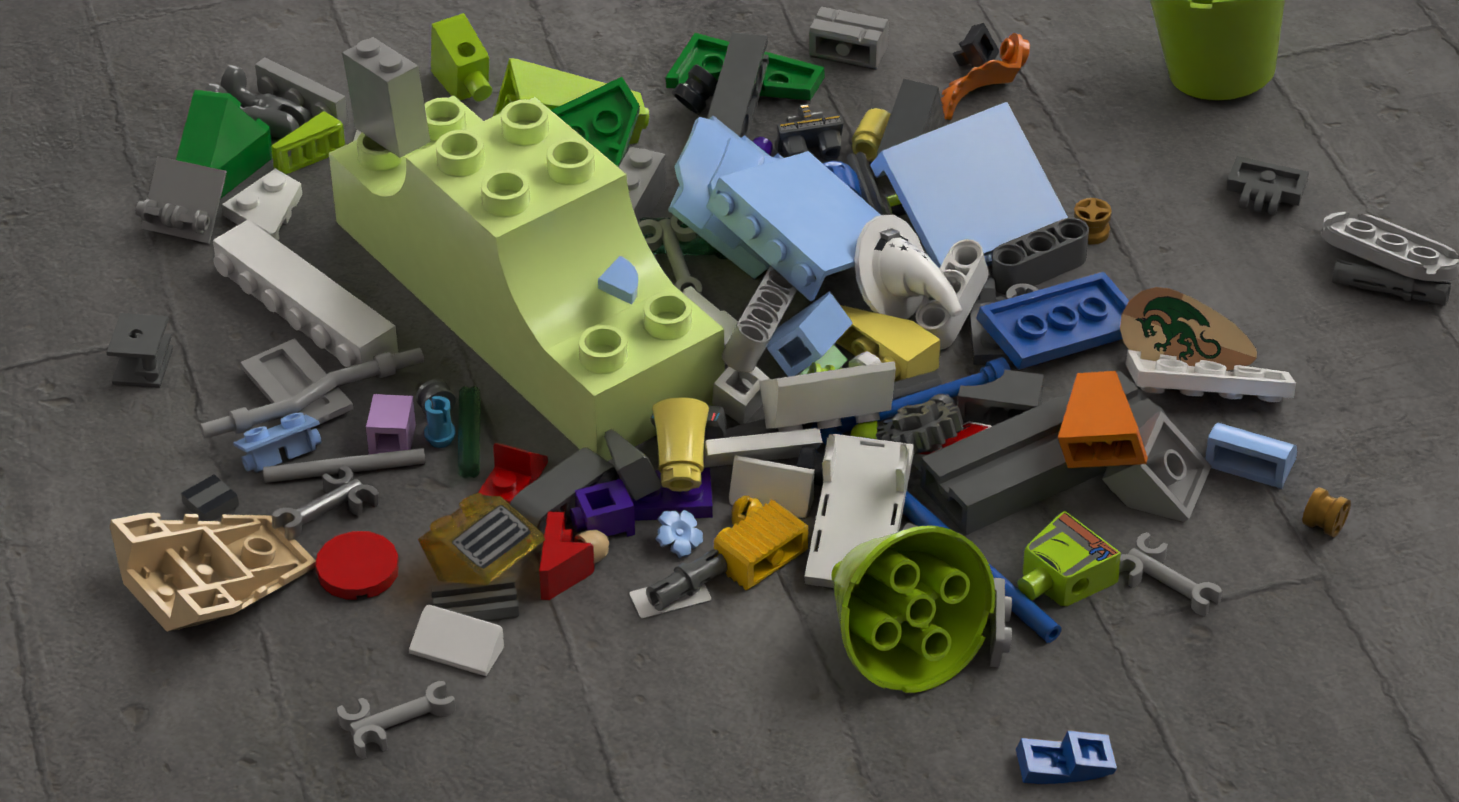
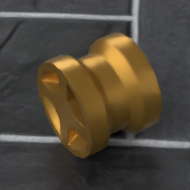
(1096, 215)
(1326, 512)

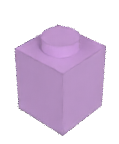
(390, 423)

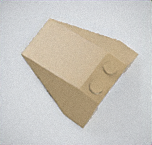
(204, 569)

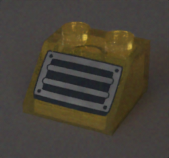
(478, 540)

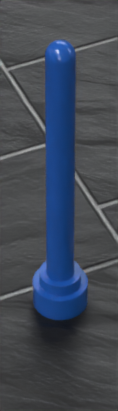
(992, 371)

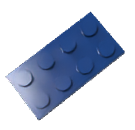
(1056, 320)

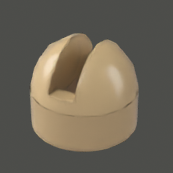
(598, 540)

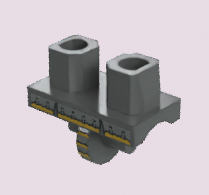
(810, 131)

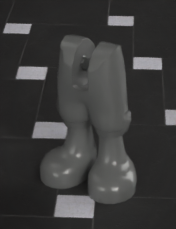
(278, 113)

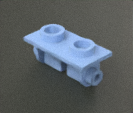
(263, 443)

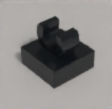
(976, 47)

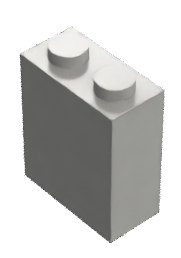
(386, 96)

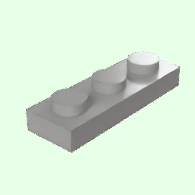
(287, 84)

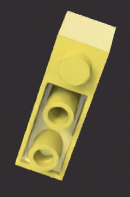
(892, 340)

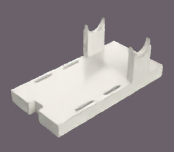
(863, 488)

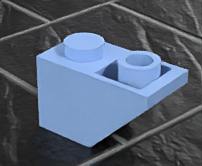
(808, 334)

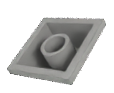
(1171, 477)

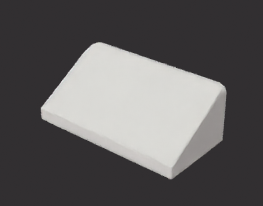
(769, 480)
(457, 640)

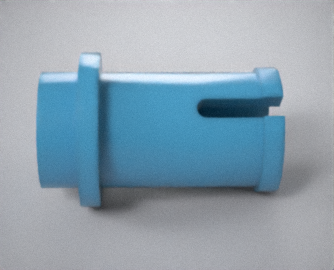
(439, 428)

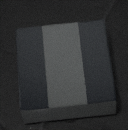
(210, 498)

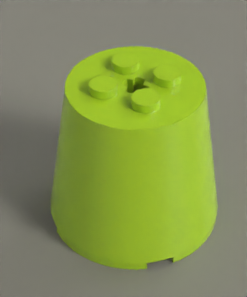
(1219, 44)

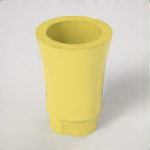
(680, 441)

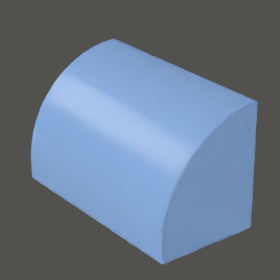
(1250, 455)

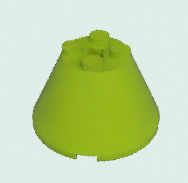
(913, 606)

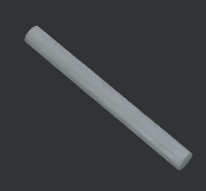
(355, 463)

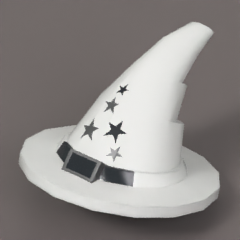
(896, 271)

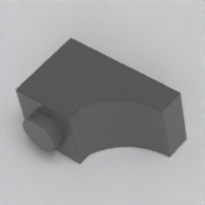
(1001, 399)

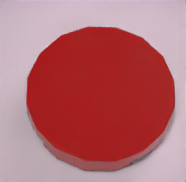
(357, 564)

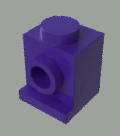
(604, 509)

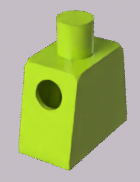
(460, 59)

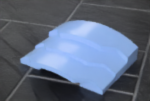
(709, 154)

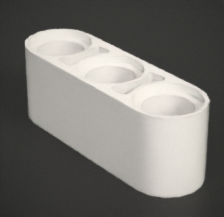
(967, 284)

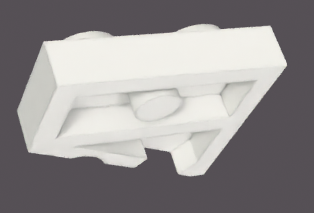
(265, 202)

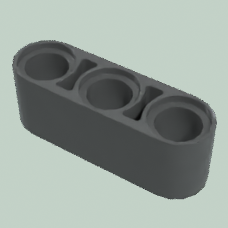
(1040, 254)
(557, 487)

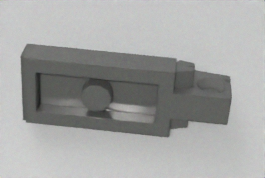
(983, 345)

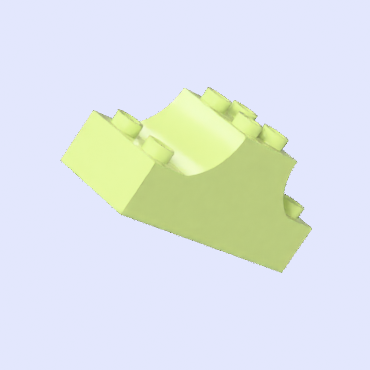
(506, 245)

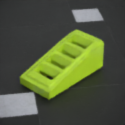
(316, 137)

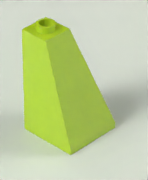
(553, 89)

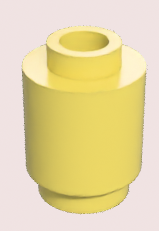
(870, 133)

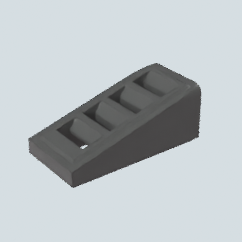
(632, 466)

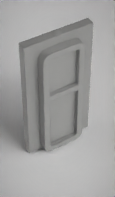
(289, 370)

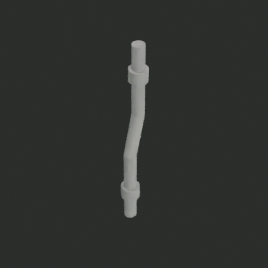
(243, 419)

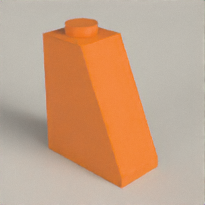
(1100, 424)

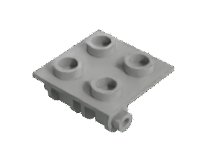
(182, 200)

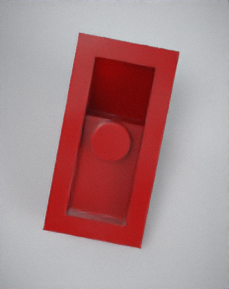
(512, 471)
(562, 560)

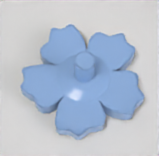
(680, 531)

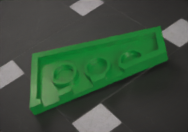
(783, 76)

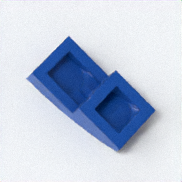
(1075, 759)

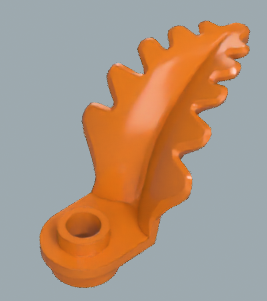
(1014, 54)

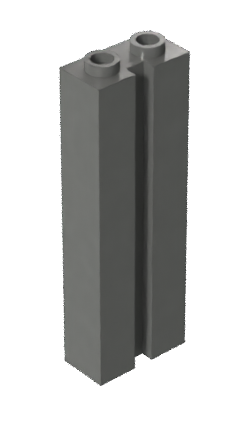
(1012, 464)

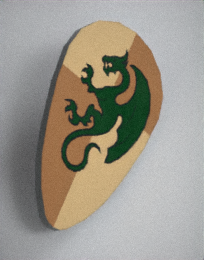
(1183, 327)

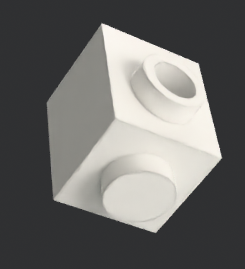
(739, 393)

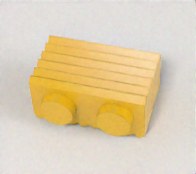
(761, 543)

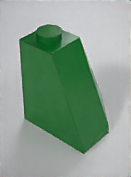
(224, 138)

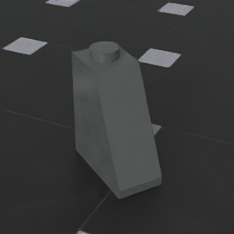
(915, 113)

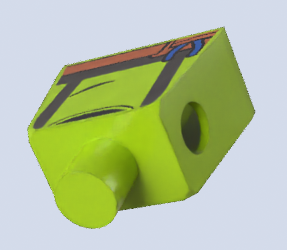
(1068, 562)

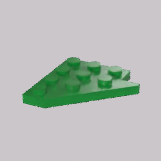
(604, 118)

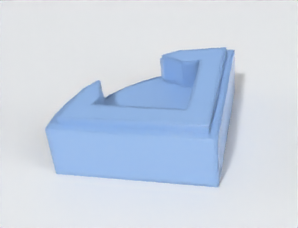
(620, 280)

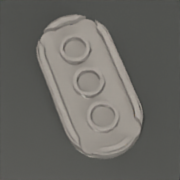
(1391, 246)

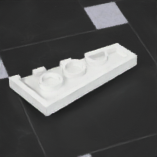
(1208, 377)

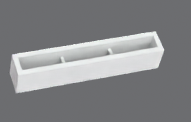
(303, 295)

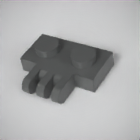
(1266, 184)

